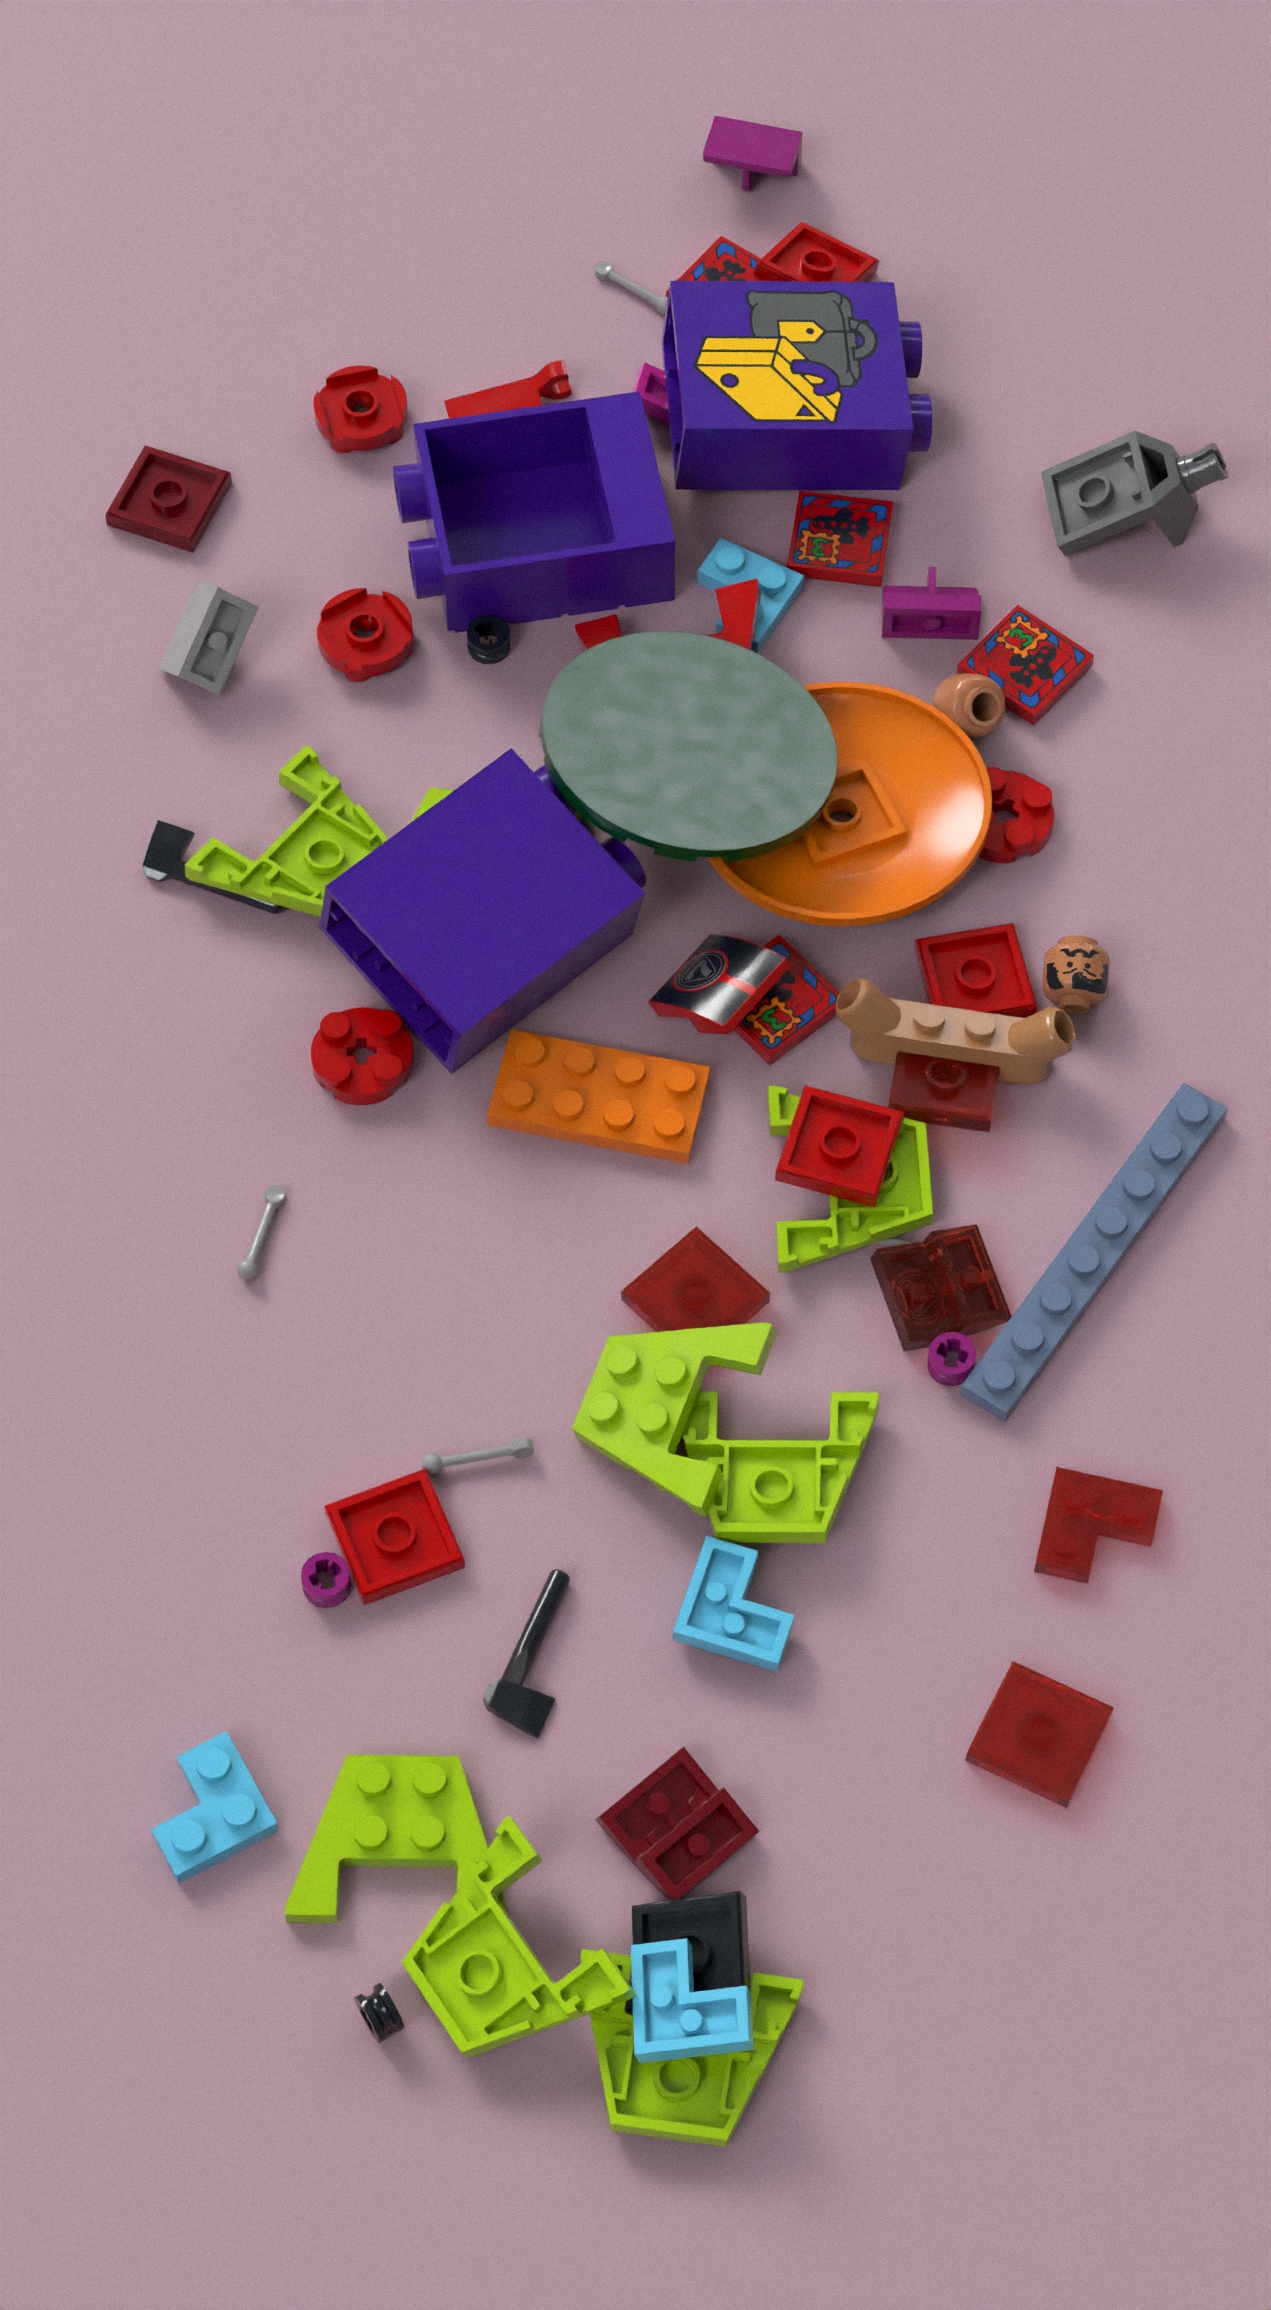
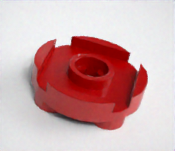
(364, 430)
(365, 656)
(1033, 825)
(357, 1029)

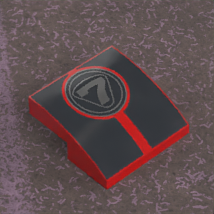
(719, 983)

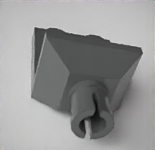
(1126, 486)

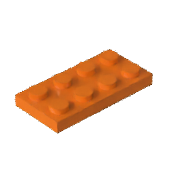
(599, 1096)

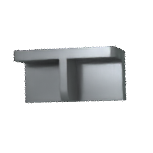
(208, 637)

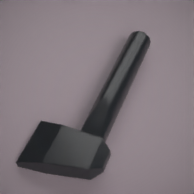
(164, 862)
(507, 1697)

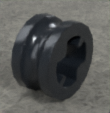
(491, 652)
(379, 2012)

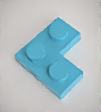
(778, 584)
(719, 1617)
(228, 1813)
(674, 2019)

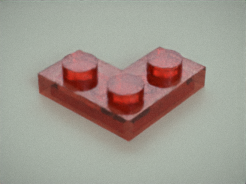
(1091, 1507)

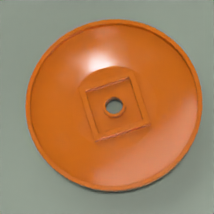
(916, 810)

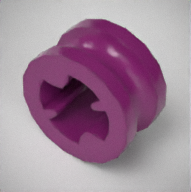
(951, 1342)
(326, 1562)

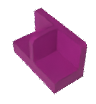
(753, 148)
(930, 611)

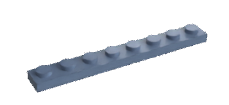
(1093, 1252)

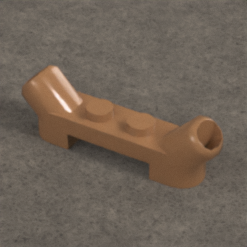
(1017, 1045)

